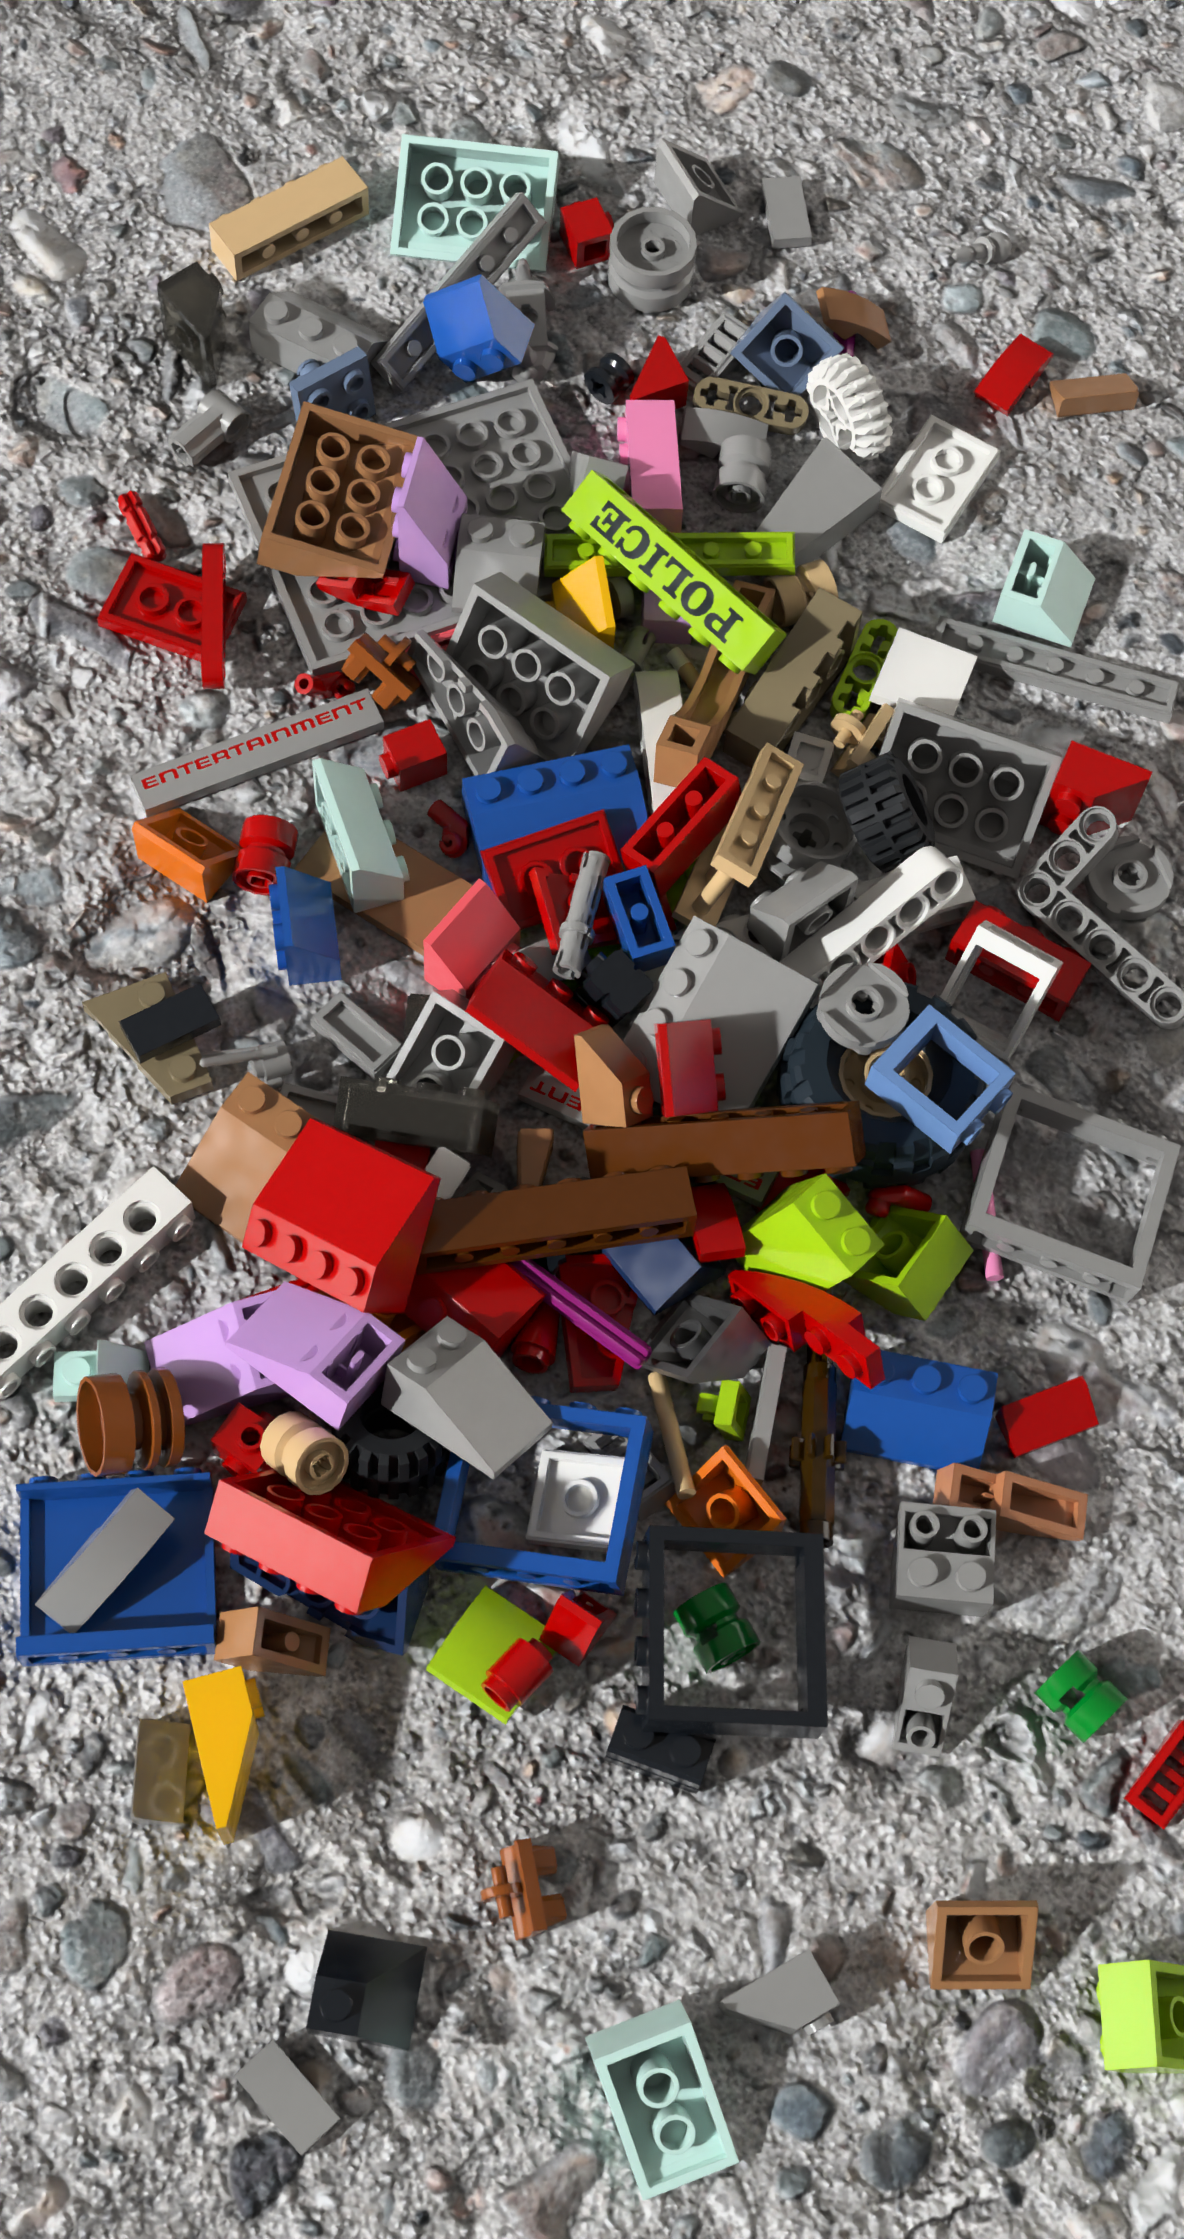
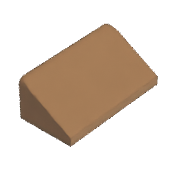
(1093, 394)

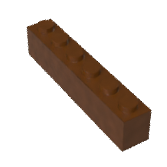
(734, 1142)
(558, 1219)

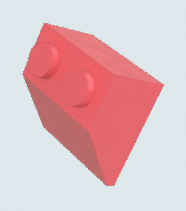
(469, 941)

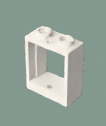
(1019, 954)

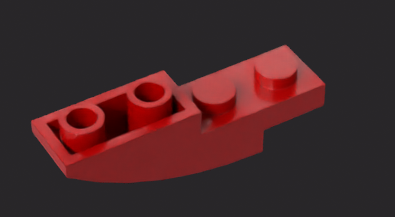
(809, 1315)

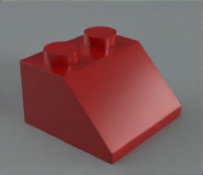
(1091, 780)
(688, 1067)

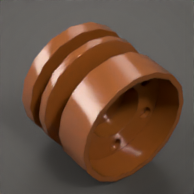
(130, 1421)

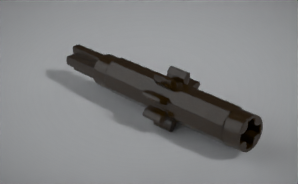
(817, 1449)

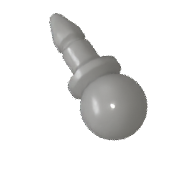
(986, 249)

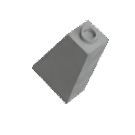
(822, 503)

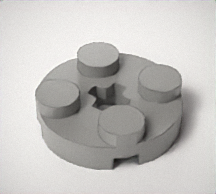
(1127, 901)
(863, 1031)

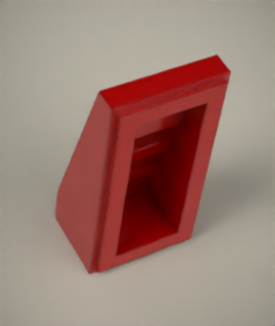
(1145, 1778)

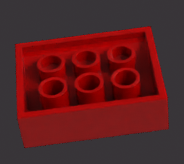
(344, 1218)
(328, 1543)

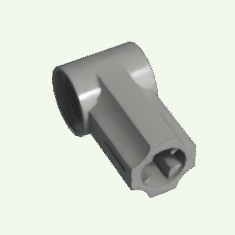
(216, 420)

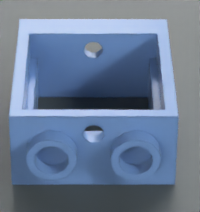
(919, 1109)

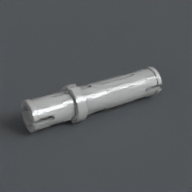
(578, 930)

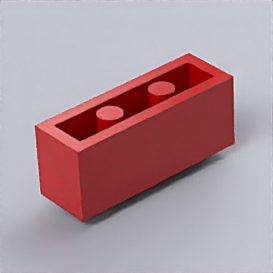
(683, 824)
(1012, 978)

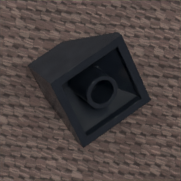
(366, 1990)

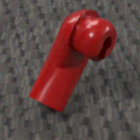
(324, 685)
(898, 1195)

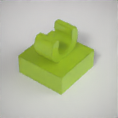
(728, 1410)

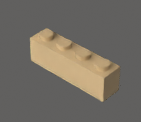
(289, 218)

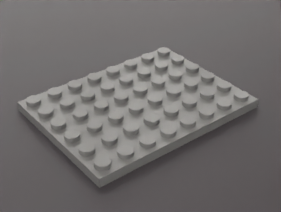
(503, 459)

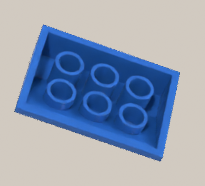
(551, 792)

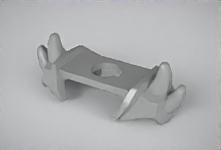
(529, 292)

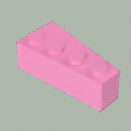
(652, 459)

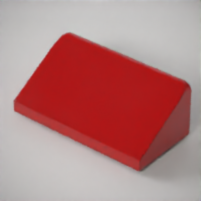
(1047, 1417)

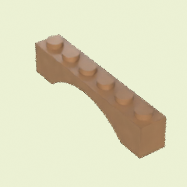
(703, 717)

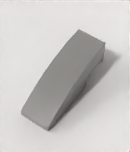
(104, 1560)

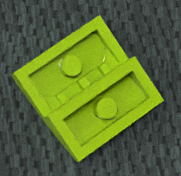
(477, 1642)

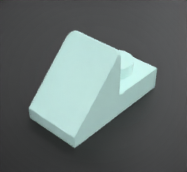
(109, 1357)

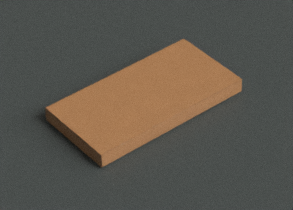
(426, 896)

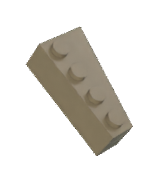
(794, 678)

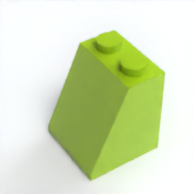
(809, 1235)

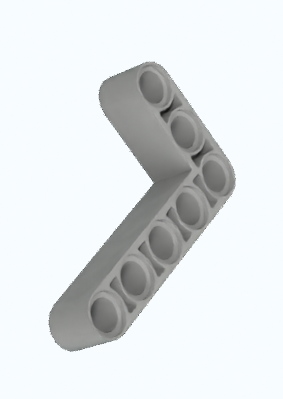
(1093, 928)

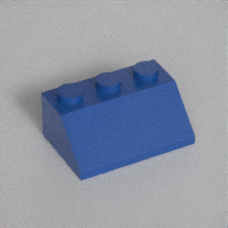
(921, 1413)

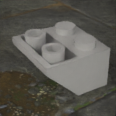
(943, 1559)

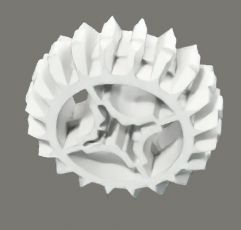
(849, 407)

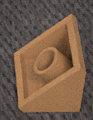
(981, 1944)

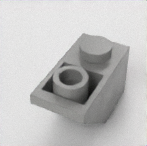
(925, 1696)

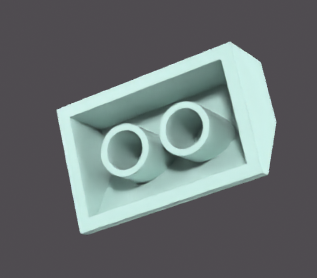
(359, 835)

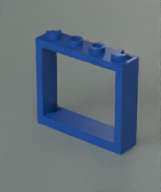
(556, 1570)

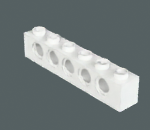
(148, 1198)

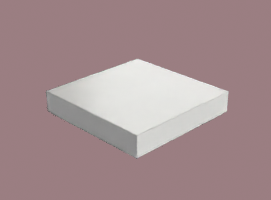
(923, 673)
(574, 1500)

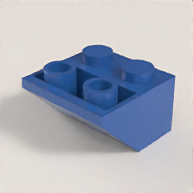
(304, 927)

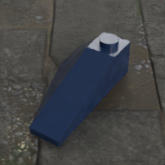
(381, 1628)

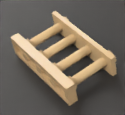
(744, 841)

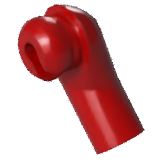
(455, 829)

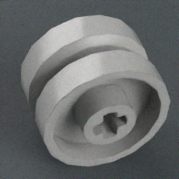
(651, 259)

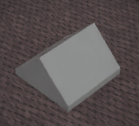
(693, 188)

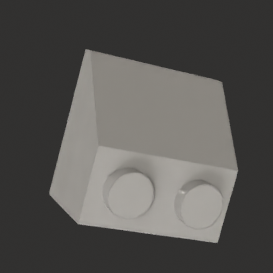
(495, 546)
(800, 907)

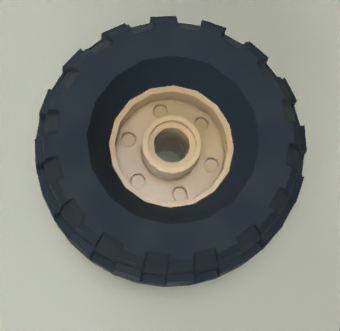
(896, 1150)

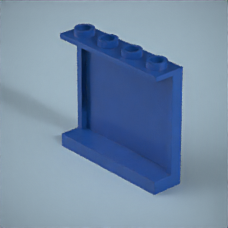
(160, 1606)

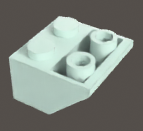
(1045, 590)

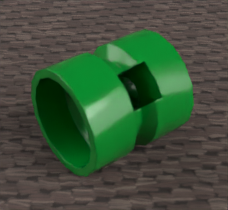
(716, 1627)
(1090, 1712)

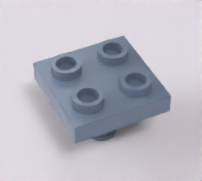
(336, 385)

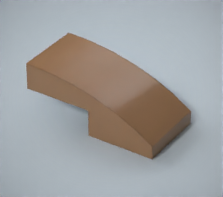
(853, 314)

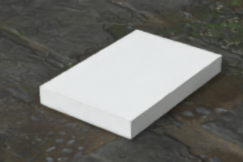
(937, 478)

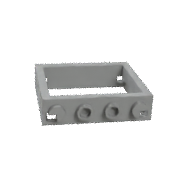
(1048, 1253)

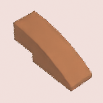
(1020, 1502)

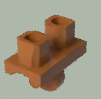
(388, 663)
(518, 1889)

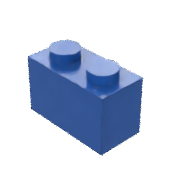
(638, 918)

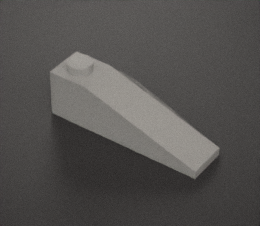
(477, 722)

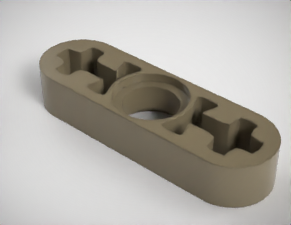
(741, 390)

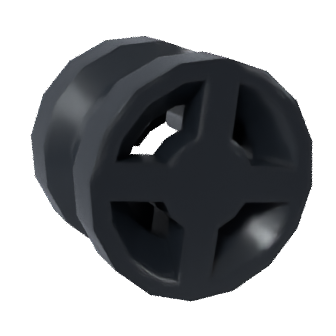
(609, 378)

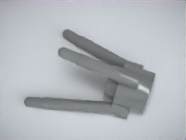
(266, 1061)

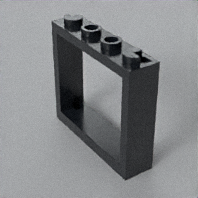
(812, 1712)

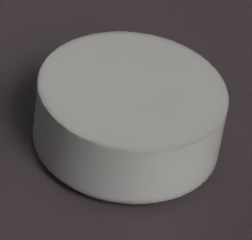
(621, 597)

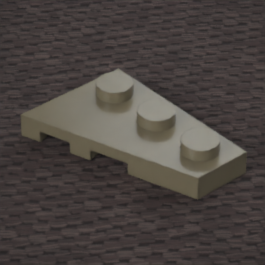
(174, 1072)

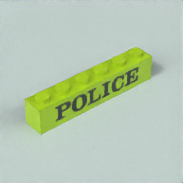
(673, 573)

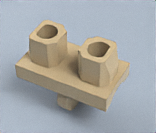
(859, 736)

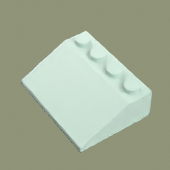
(458, 187)

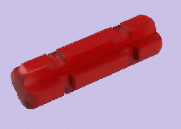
(141, 526)

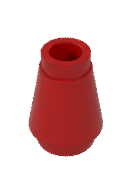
(537, 1341)

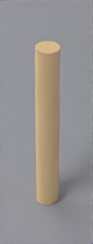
(671, 1436)

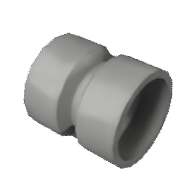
(742, 474)

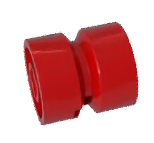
(264, 845)

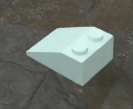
(662, 2099)

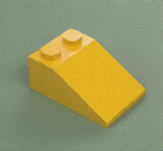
(226, 1734)

